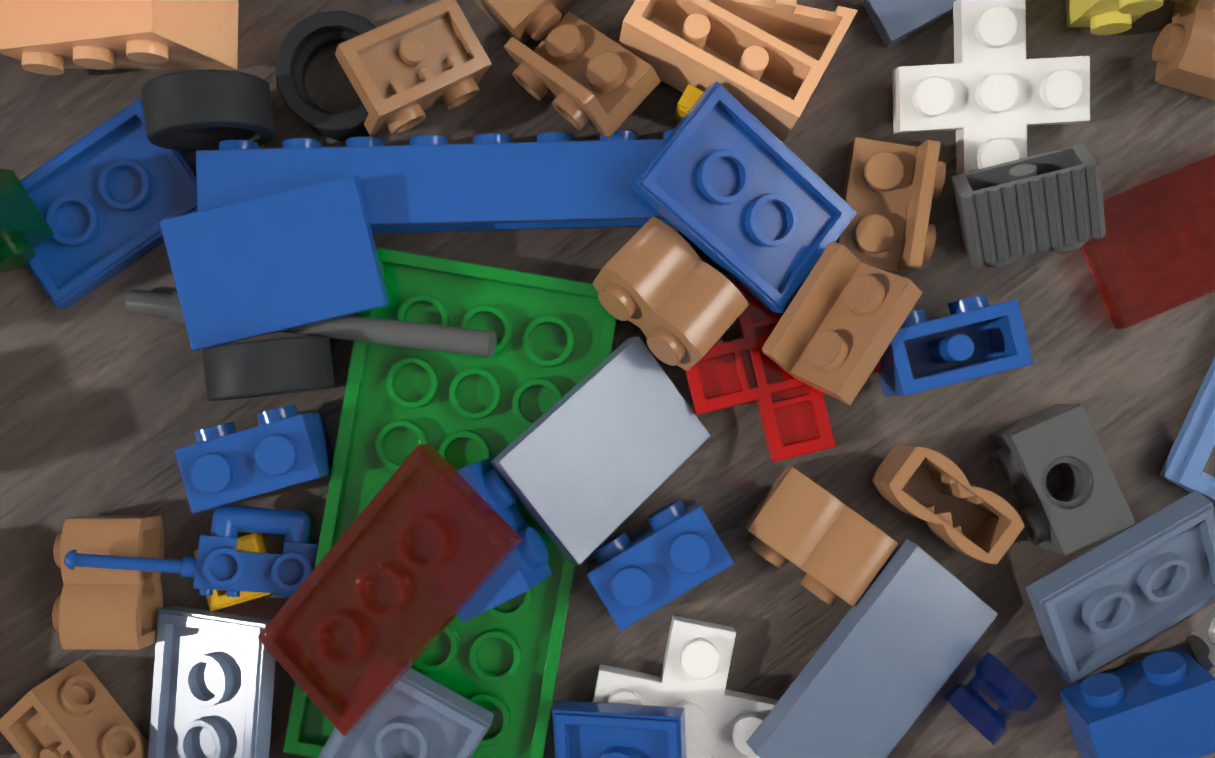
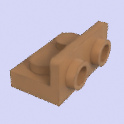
(414, 66)
(585, 75)
(893, 197)
(840, 323)
(72, 719)

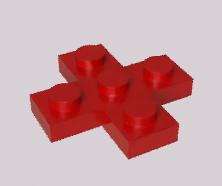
(739, 373)

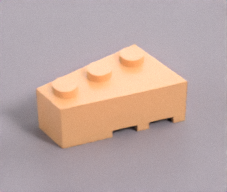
(120, 34)
(756, 49)

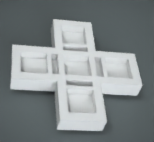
(990, 87)
(694, 678)

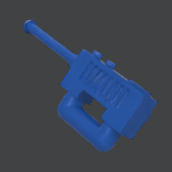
(224, 568)

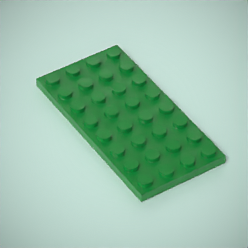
(468, 411)

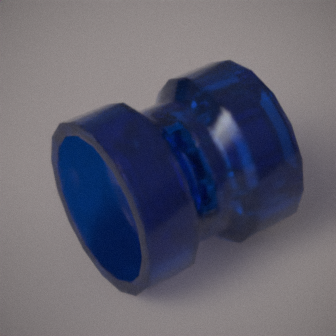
(1000, 687)

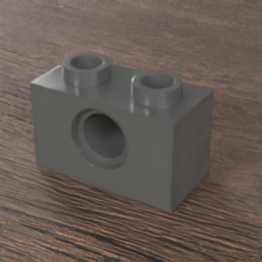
(1090, 499)

